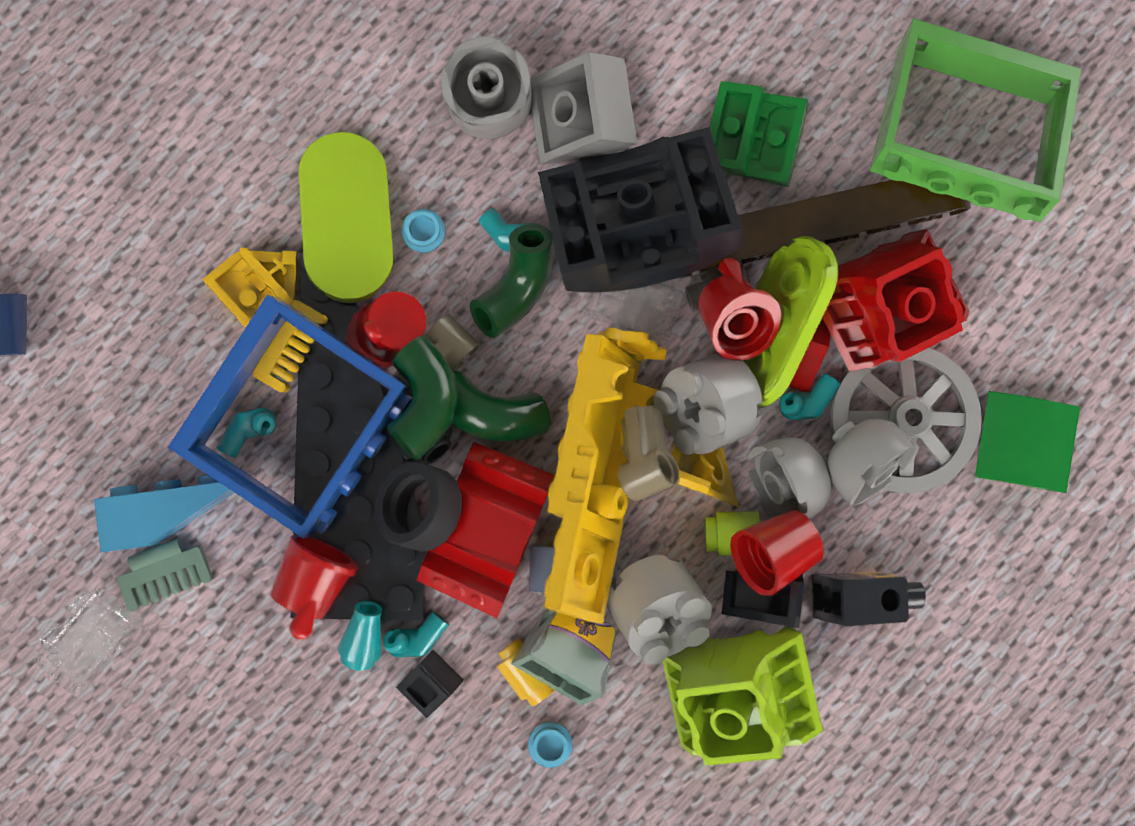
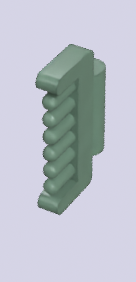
(161, 562)

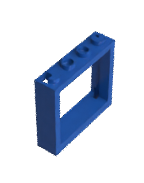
(228, 382)

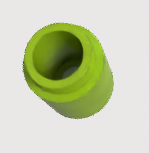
(723, 526)

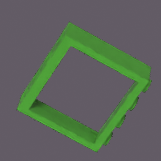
(998, 69)

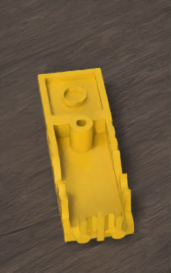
(586, 476)

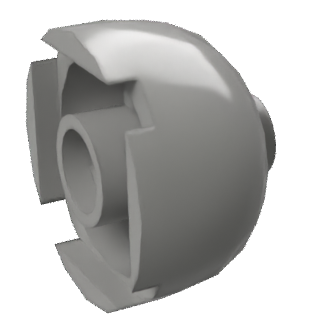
(867, 457)
(790, 477)

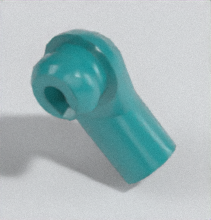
(498, 228)
(809, 404)
(246, 425)
(415, 642)

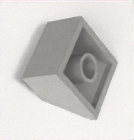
(582, 109)

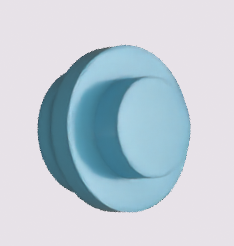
(423, 231)
(550, 744)

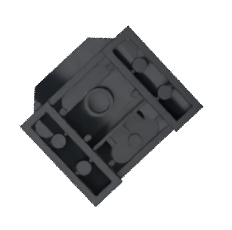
(641, 214)

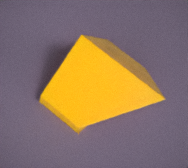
(705, 474)

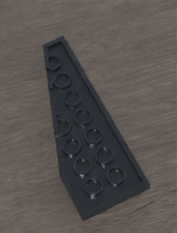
(331, 414)

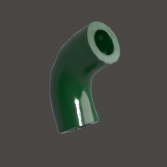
(521, 285)
(432, 397)
(499, 417)

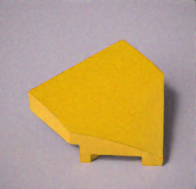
(248, 278)

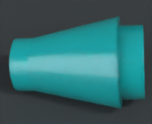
(362, 638)

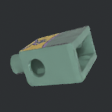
(568, 655)

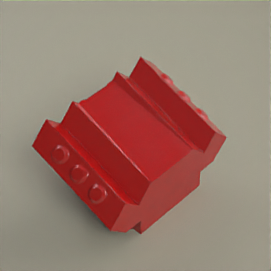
(894, 302)
(493, 531)

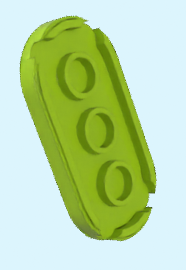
(345, 217)
(803, 285)

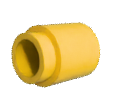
(523, 684)

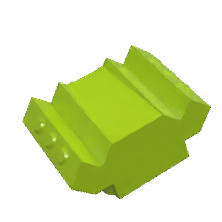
(743, 697)

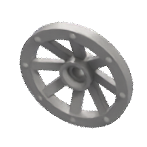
(968, 419)

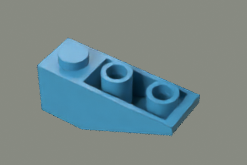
(149, 518)

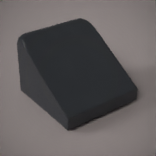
(430, 683)

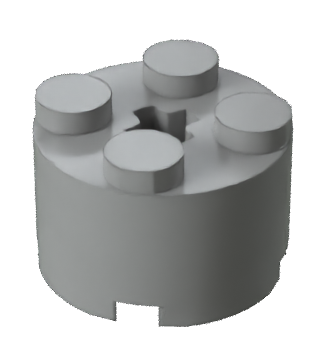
(482, 63)
(709, 403)
(659, 608)

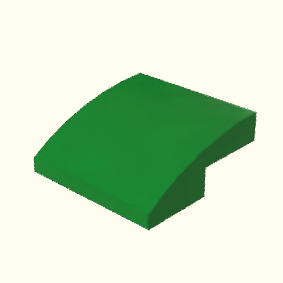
(757, 132)
(1027, 442)

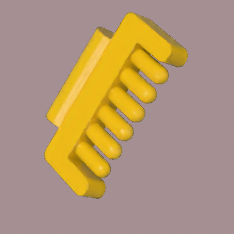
(280, 347)

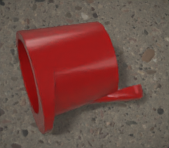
(737, 315)
(386, 326)
(776, 551)
(310, 581)

